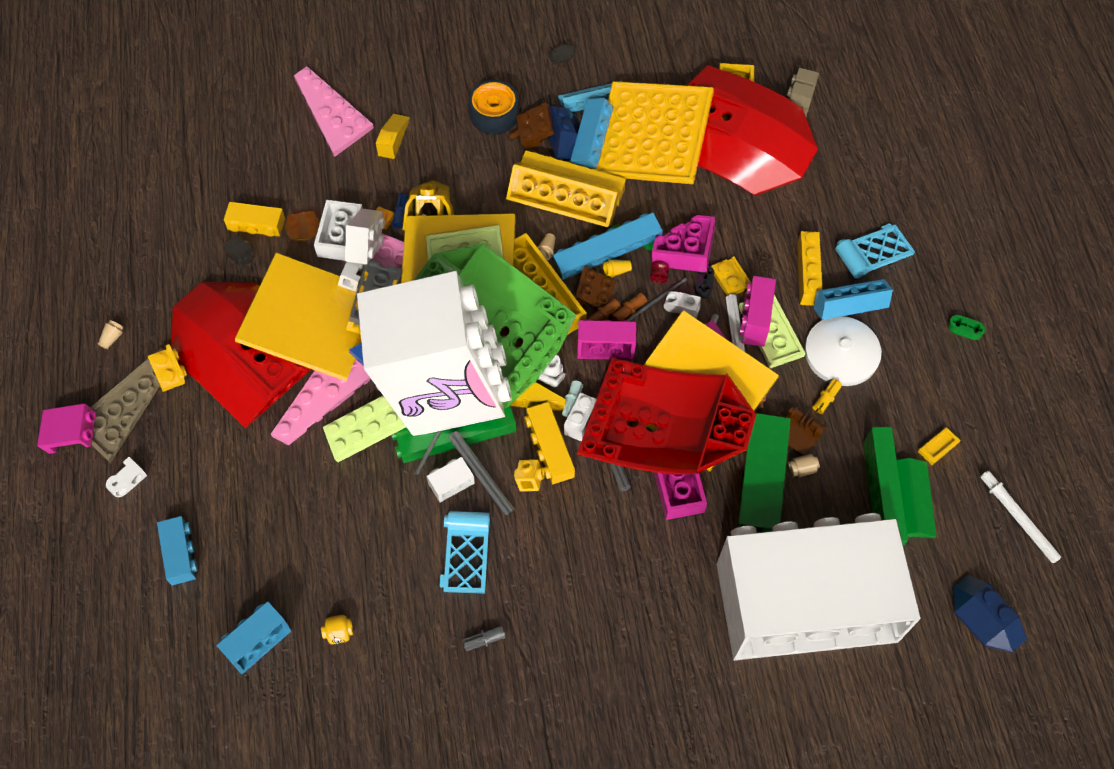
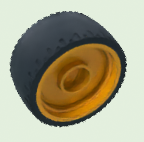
(493, 107)

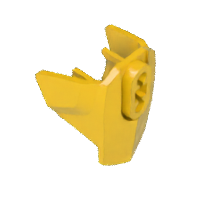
(428, 192)

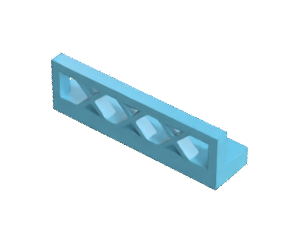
(577, 100)

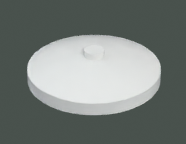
(843, 350)

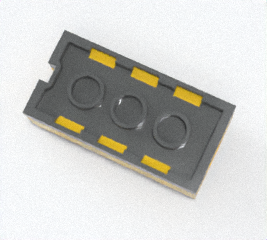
(372, 278)

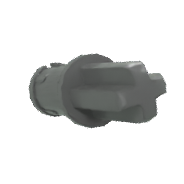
(483, 638)

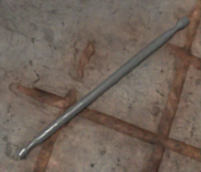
(656, 299)
(428, 452)

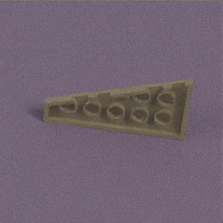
(122, 408)

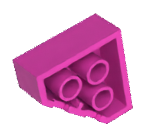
(687, 245)

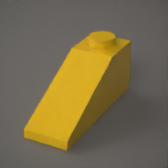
(391, 136)
(537, 395)

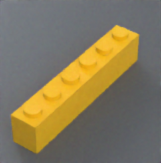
(573, 170)

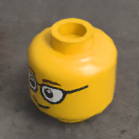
(337, 629)

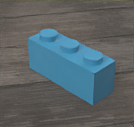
(177, 550)

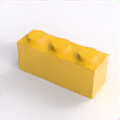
(254, 219)

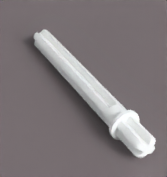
(734, 321)
(1001, 494)

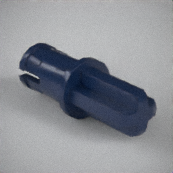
(398, 217)

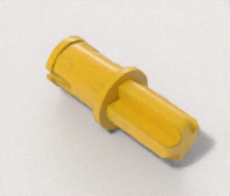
(827, 396)

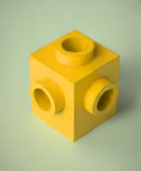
(529, 475)

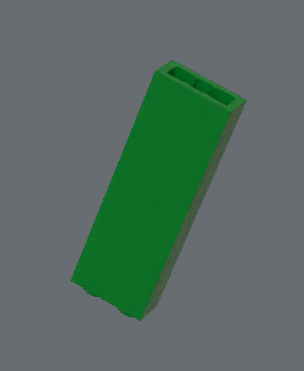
(415, 447)
(764, 474)
(884, 477)

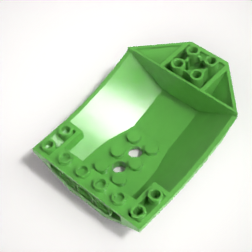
(513, 303)

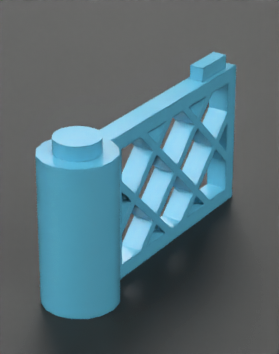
(857, 258)
(469, 525)

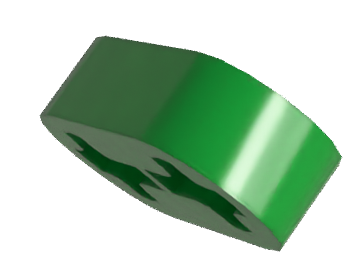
(966, 327)

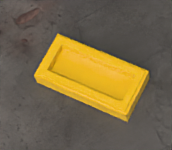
(939, 446)

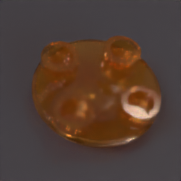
(302, 226)

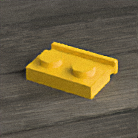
(730, 276)

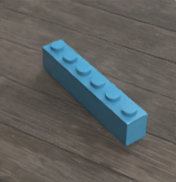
(607, 245)

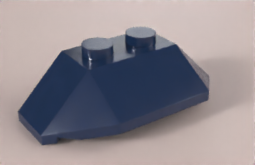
(566, 131)
(987, 615)

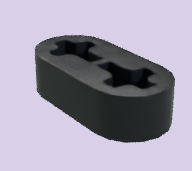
(708, 282)

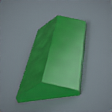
(916, 498)

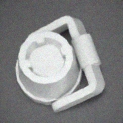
(553, 373)

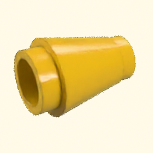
(616, 267)

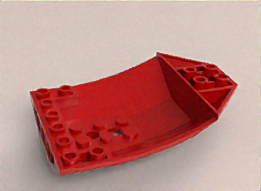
(763, 141)
(206, 346)
(696, 419)

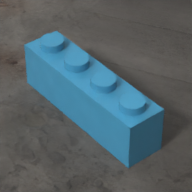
(592, 133)
(853, 299)

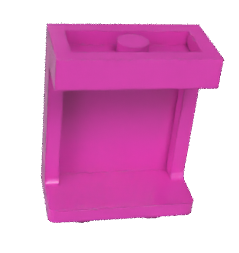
(66, 427)

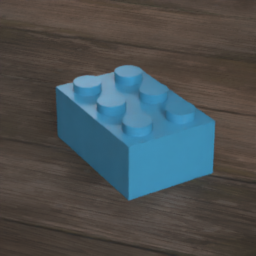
(254, 637)

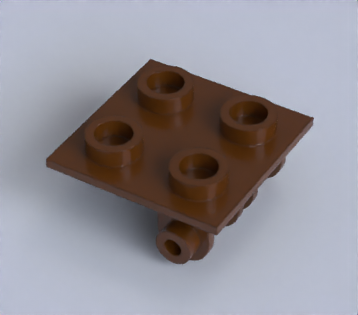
(594, 288)
(803, 431)

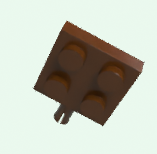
(534, 126)

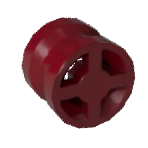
(659, 272)

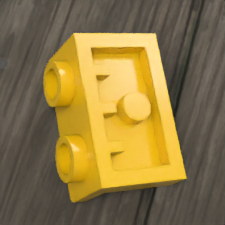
(167, 368)

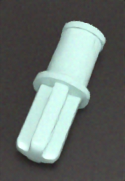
(571, 397)

